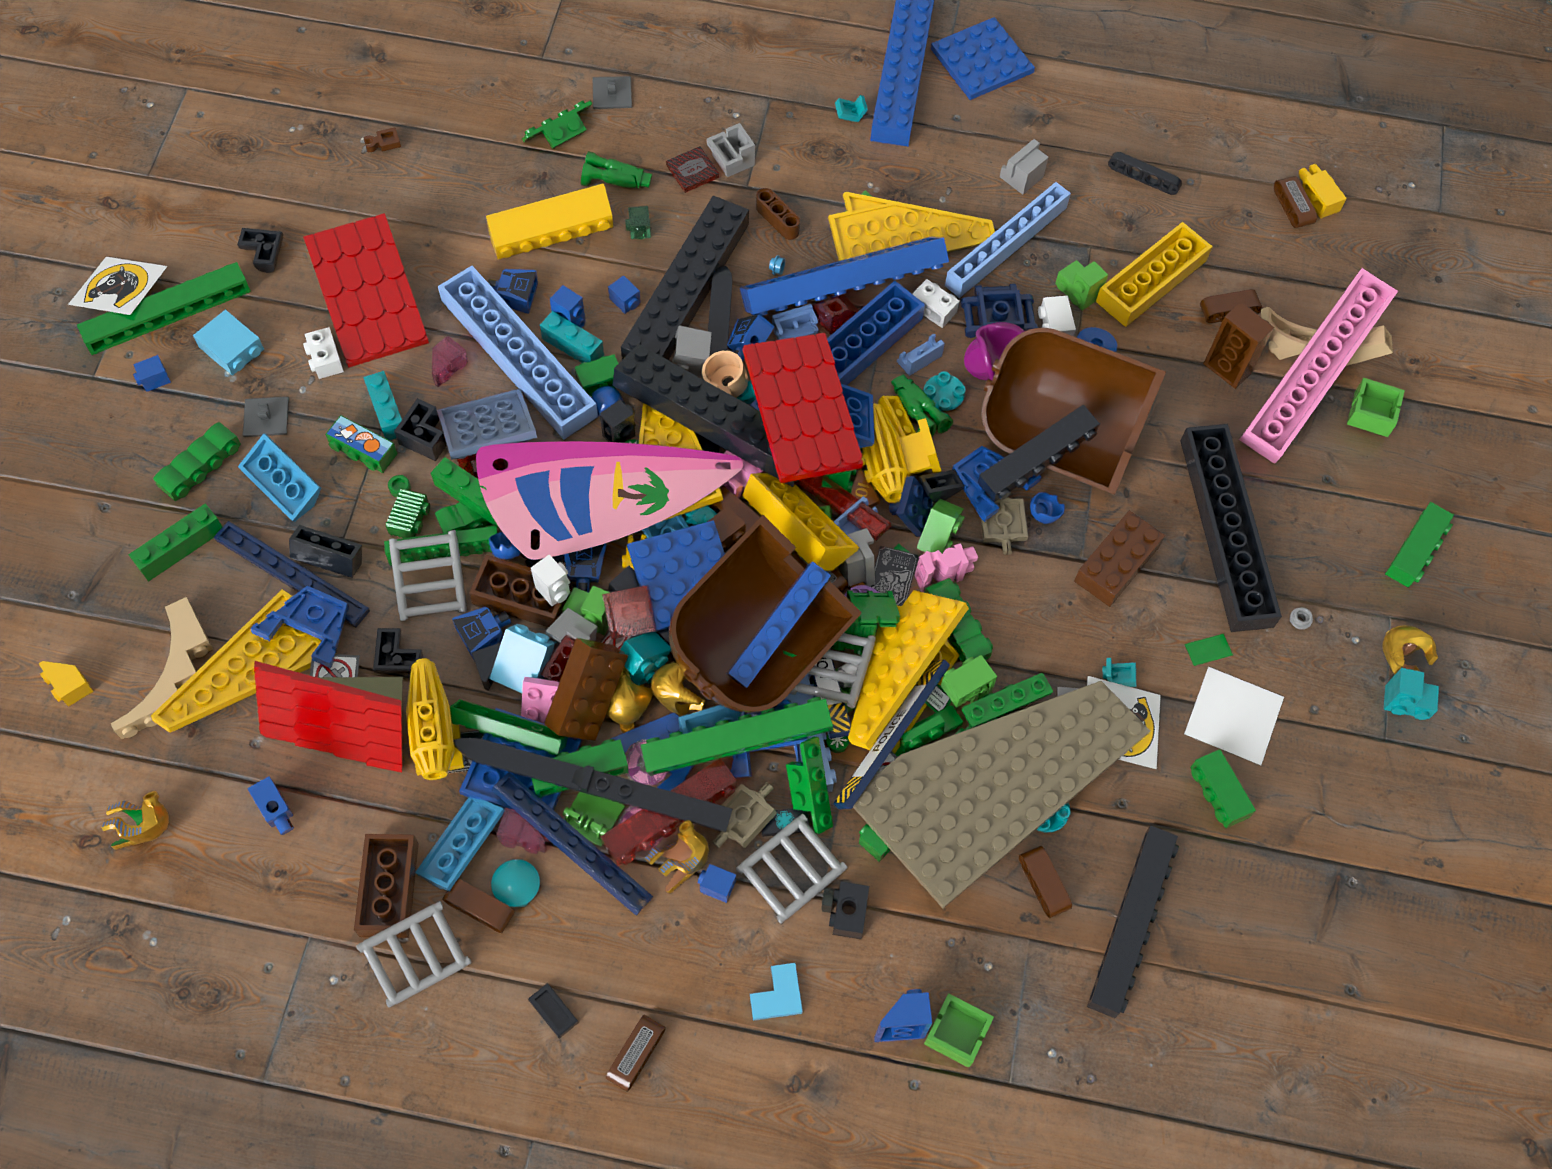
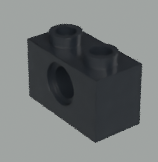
(618, 423)
(853, 924)

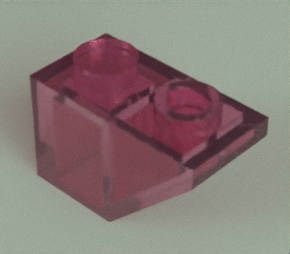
(446, 360)
(518, 832)

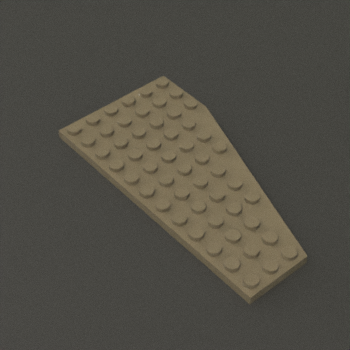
(983, 791)

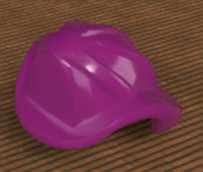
(988, 347)

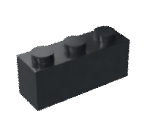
(325, 551)

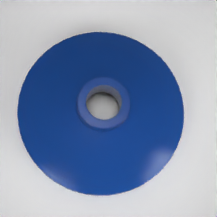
(1098, 337)

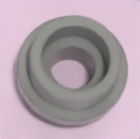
(1305, 614)

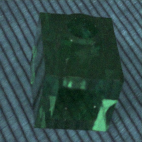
(638, 222)

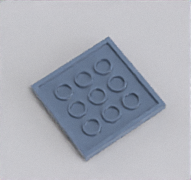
(485, 423)

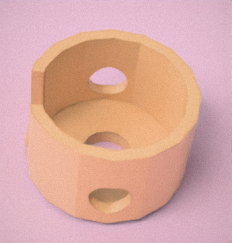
(725, 365)

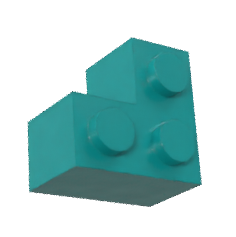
(645, 656)
(1410, 695)

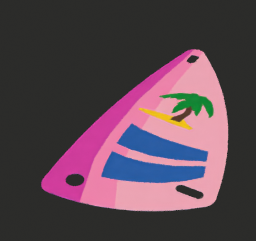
(592, 490)

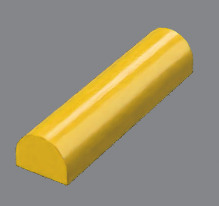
(897, 415)

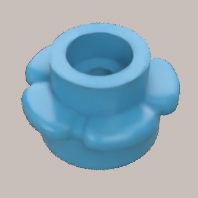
(777, 265)

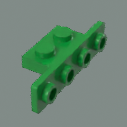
(562, 128)
(1007, 700)
(929, 729)
(809, 785)

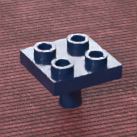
(913, 506)

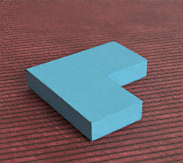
(784, 999)

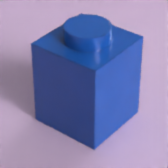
(624, 294)
(151, 373)
(717, 883)

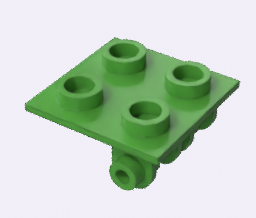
(592, 816)

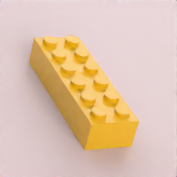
(1153, 274)

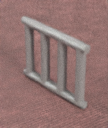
(402, 589)
(856, 680)
(764, 853)
(390, 935)

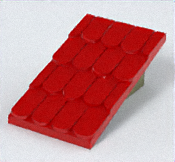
(366, 290)
(802, 407)
(333, 714)

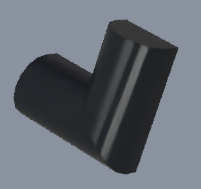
(265, 243)
(389, 656)

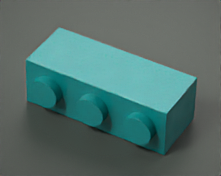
(571, 338)
(383, 403)

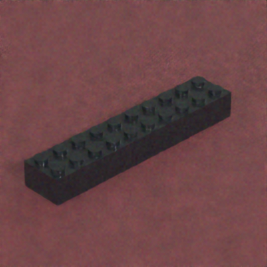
(688, 278)
(696, 406)
(1230, 528)

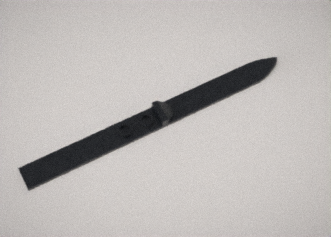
(719, 325)
(595, 783)

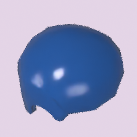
(605, 397)
(1046, 508)
(502, 547)

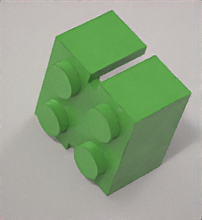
(1375, 407)
(958, 1029)

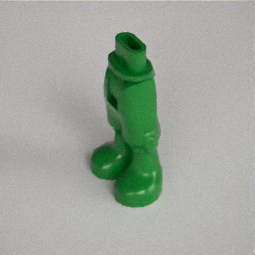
(616, 172)
(917, 402)

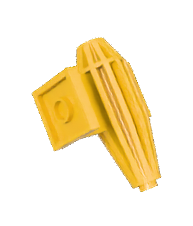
(897, 457)
(430, 724)

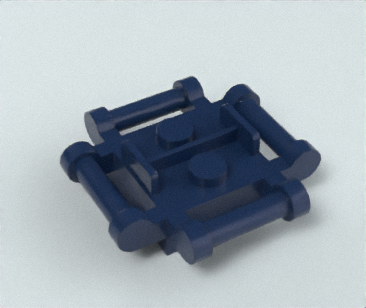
(998, 305)

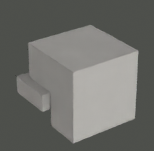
(733, 150)
(1025, 167)
(692, 349)
(861, 564)
(573, 626)

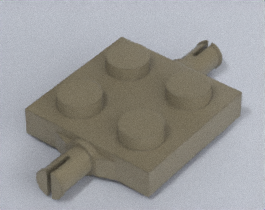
(1006, 524)
(748, 815)

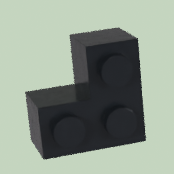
(419, 432)

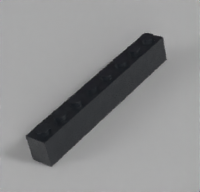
(1132, 923)

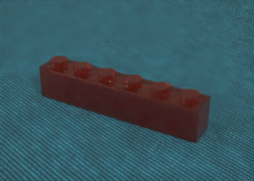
(646, 827)

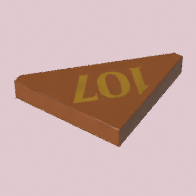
(862, 488)

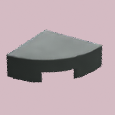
(827, 900)

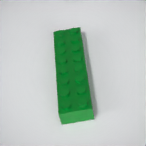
(469, 542)
(507, 726)

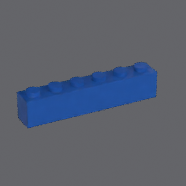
(778, 624)

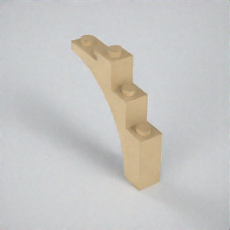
(1290, 339)
(187, 643)

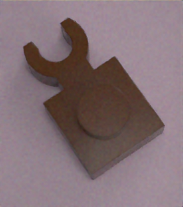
(386, 139)

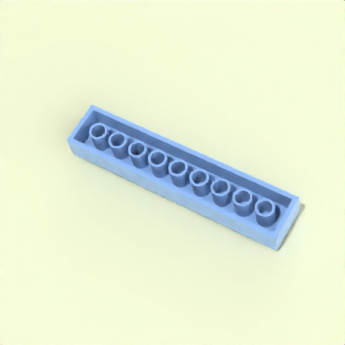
(518, 352)

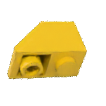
(67, 682)

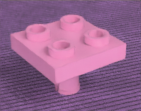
(537, 698)

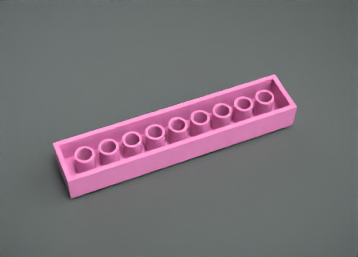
(1318, 366)

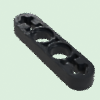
(1119, 161)

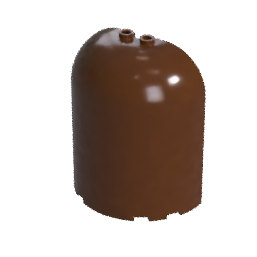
(1053, 374)
(730, 607)

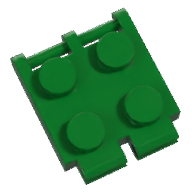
(875, 608)

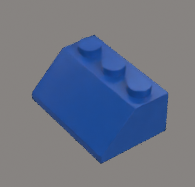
(861, 413)
(907, 1019)

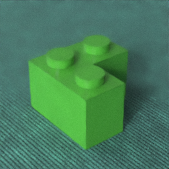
(1081, 283)
(941, 523)
(589, 606)
(969, 681)

